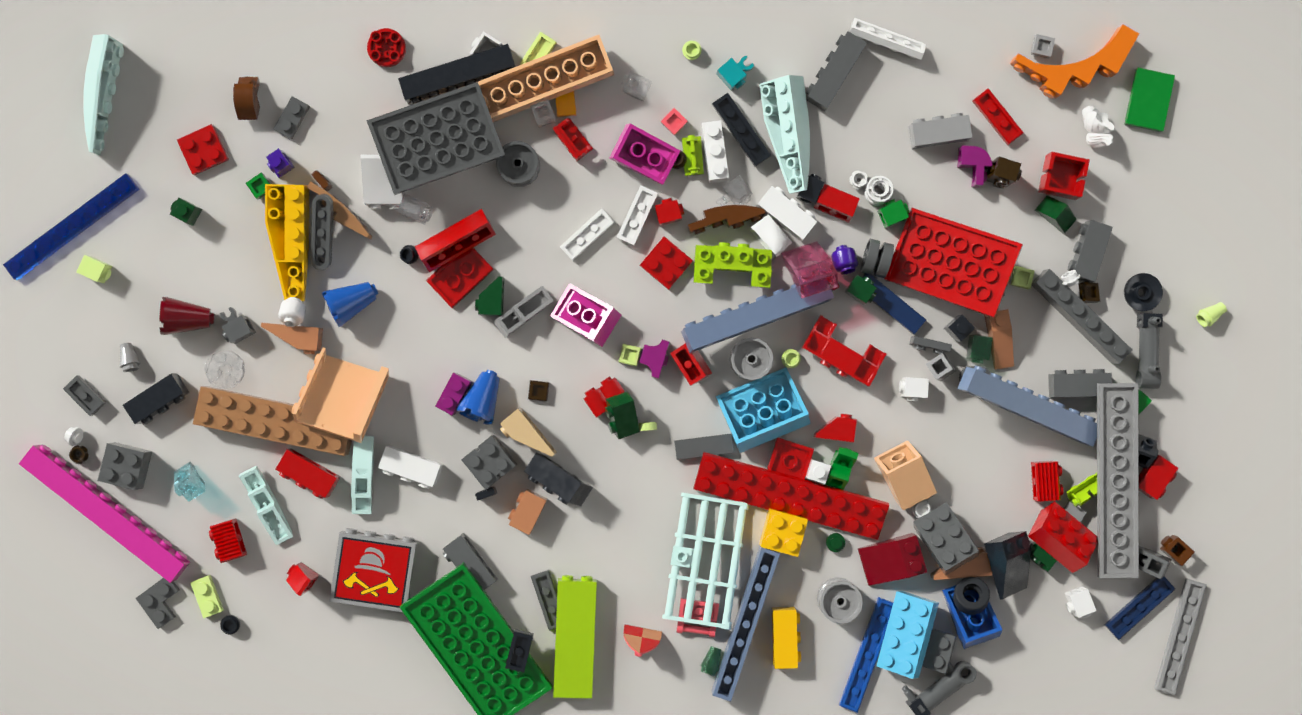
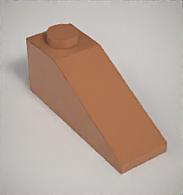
(300, 337)
(1002, 341)
(975, 568)

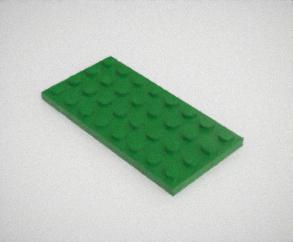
(473, 644)

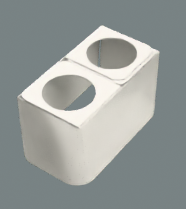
(771, 236)

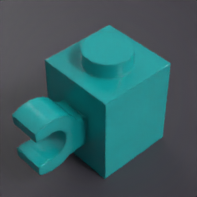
(733, 73)

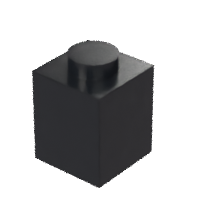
(813, 190)
(959, 328)

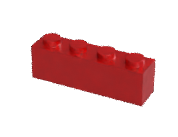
(455, 240)

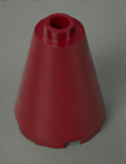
(183, 316)

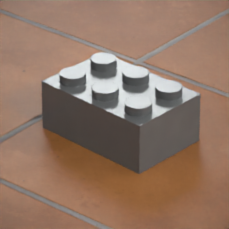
(945, 538)

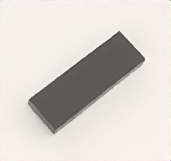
(710, 444)
(547, 596)

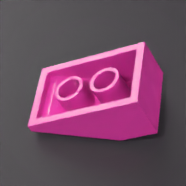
(644, 153)
(586, 315)

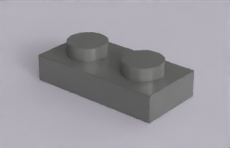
(291, 117)
(923, 343)
(84, 395)

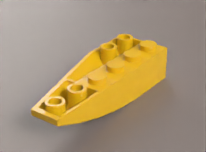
(289, 235)

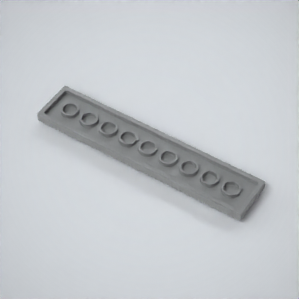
(1117, 480)

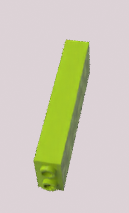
(574, 637)

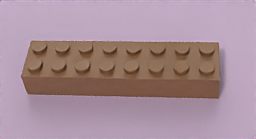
(263, 420)

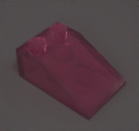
(810, 269)

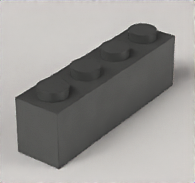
(836, 71)

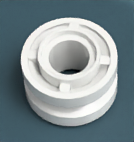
(883, 183)

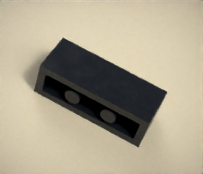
(156, 399)

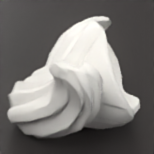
(1098, 127)

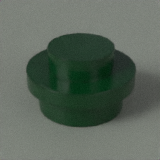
(835, 542)

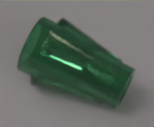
(711, 661)

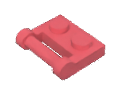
(698, 613)

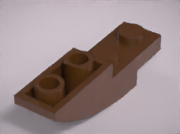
(732, 214)

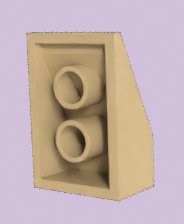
(523, 430)

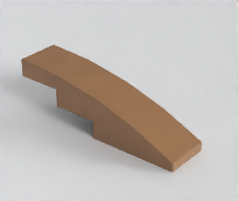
(343, 213)

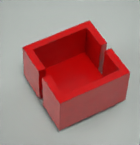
(1061, 175)

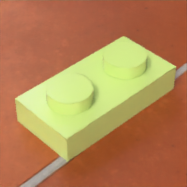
(206, 596)

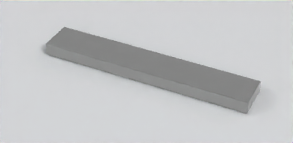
(1180, 636)

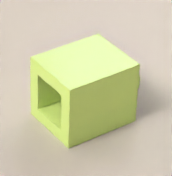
(94, 269)

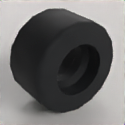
(977, 585)

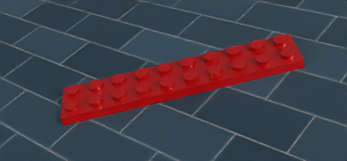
(791, 495)

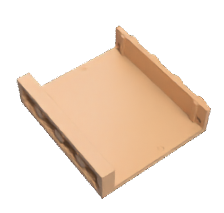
(340, 397)

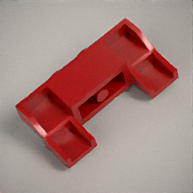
(840, 356)

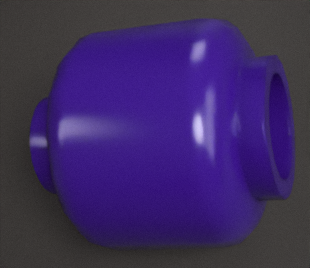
(844, 259)

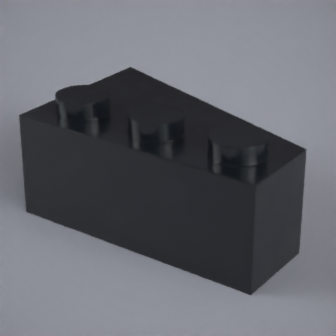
(557, 480)

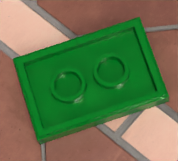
(1149, 99)

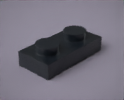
(519, 650)

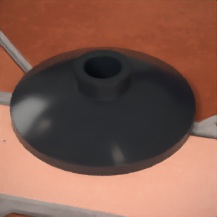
(1152, 292)

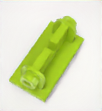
(693, 150)
(1079, 493)

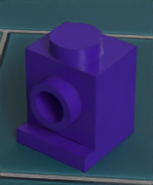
(279, 163)

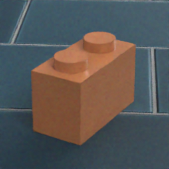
(527, 512)

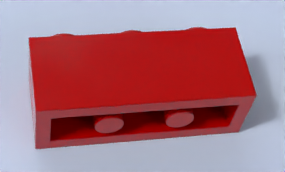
(307, 473)

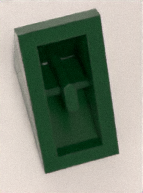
(1056, 213)

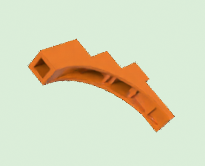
(1056, 77)

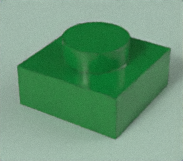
(257, 185)

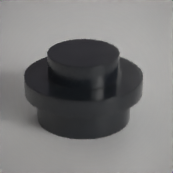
(409, 254)
(230, 624)

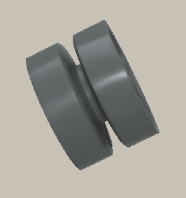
(877, 258)

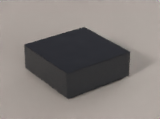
(486, 493)

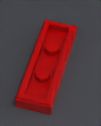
(997, 116)

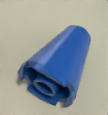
(349, 301)
(481, 398)

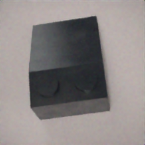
(1009, 562)

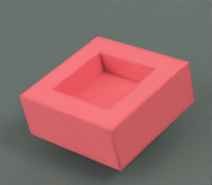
(674, 121)

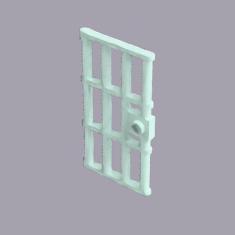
(691, 558)

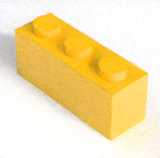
(785, 637)

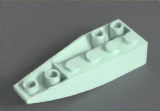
(100, 87)
(788, 127)

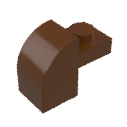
(246, 99)

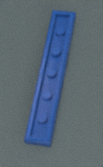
(866, 656)

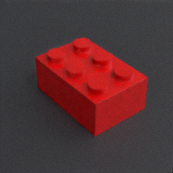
(1063, 537)

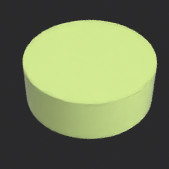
(647, 426)

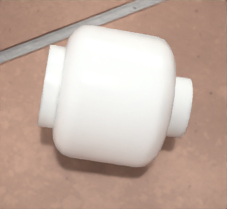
(292, 312)

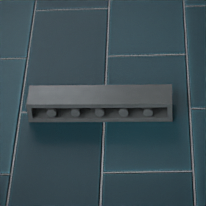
(1081, 316)

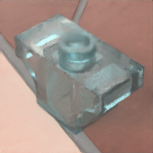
(188, 482)

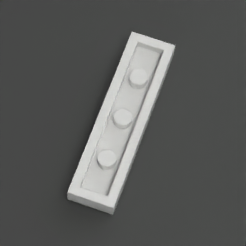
(887, 38)

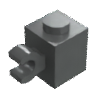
(237, 328)

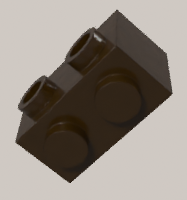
(1003, 172)

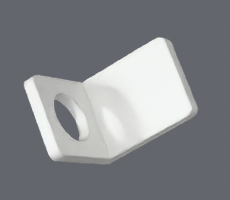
(478, 42)

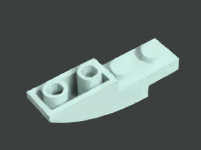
(362, 476)

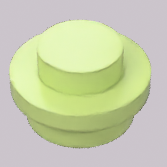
(691, 50)
(790, 358)

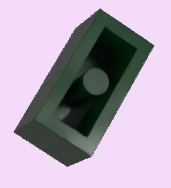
(622, 415)

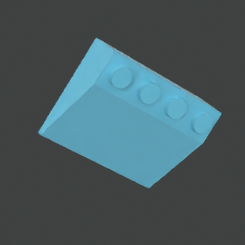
(763, 410)

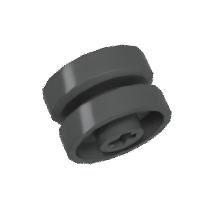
(523, 174)

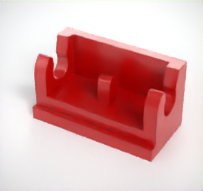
(572, 139)
(836, 203)

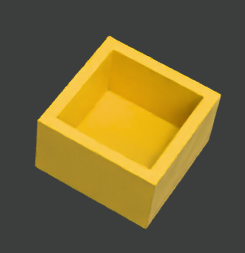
(783, 532)

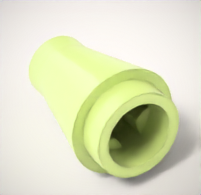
(1211, 314)

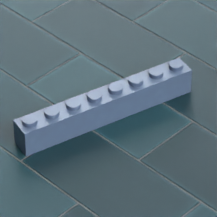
(749, 317)
(1031, 407)
(745, 623)

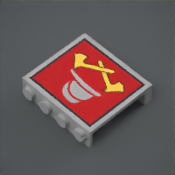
(372, 570)

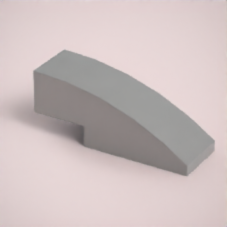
(523, 311)

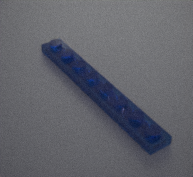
(71, 226)

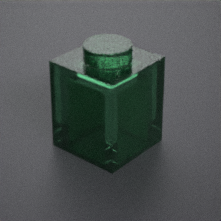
(979, 348)

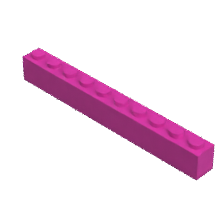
(104, 512)

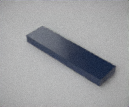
(896, 307)
(1139, 607)

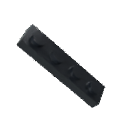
(741, 129)

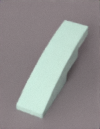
(266, 505)

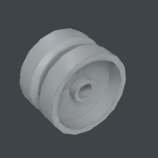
(761, 353)
(843, 611)

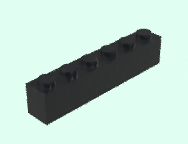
(456, 74)

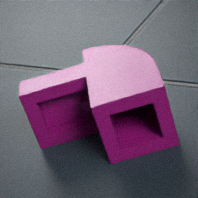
(978, 160)

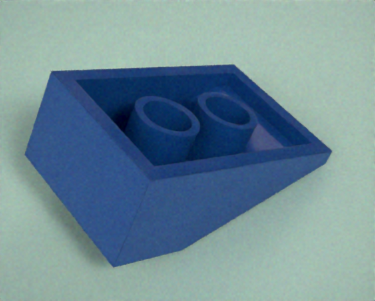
(972, 628)

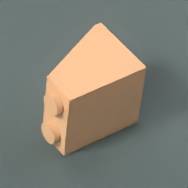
(906, 475)

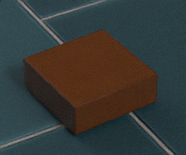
(323, 182)

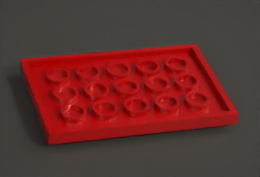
(953, 262)

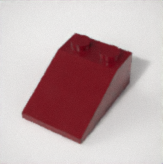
(892, 559)

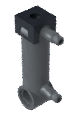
(1149, 330)
(940, 690)

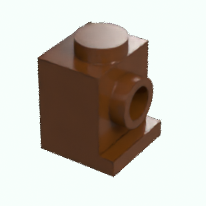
(1182, 550)

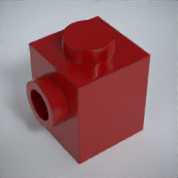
(669, 211)

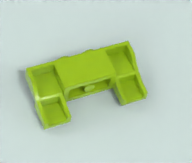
(733, 259)

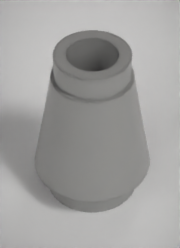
(128, 358)

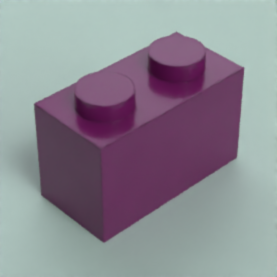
(453, 393)

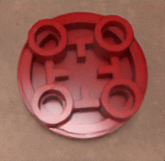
(386, 47)

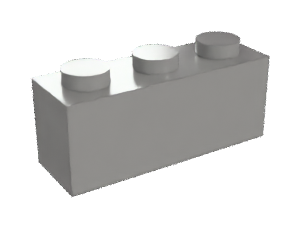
(940, 131)

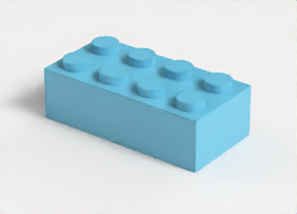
(907, 634)

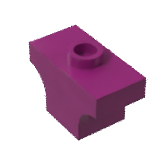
(655, 357)

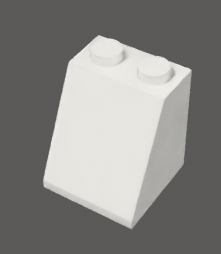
(376, 186)

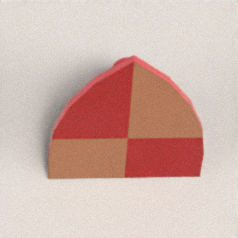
(641, 639)

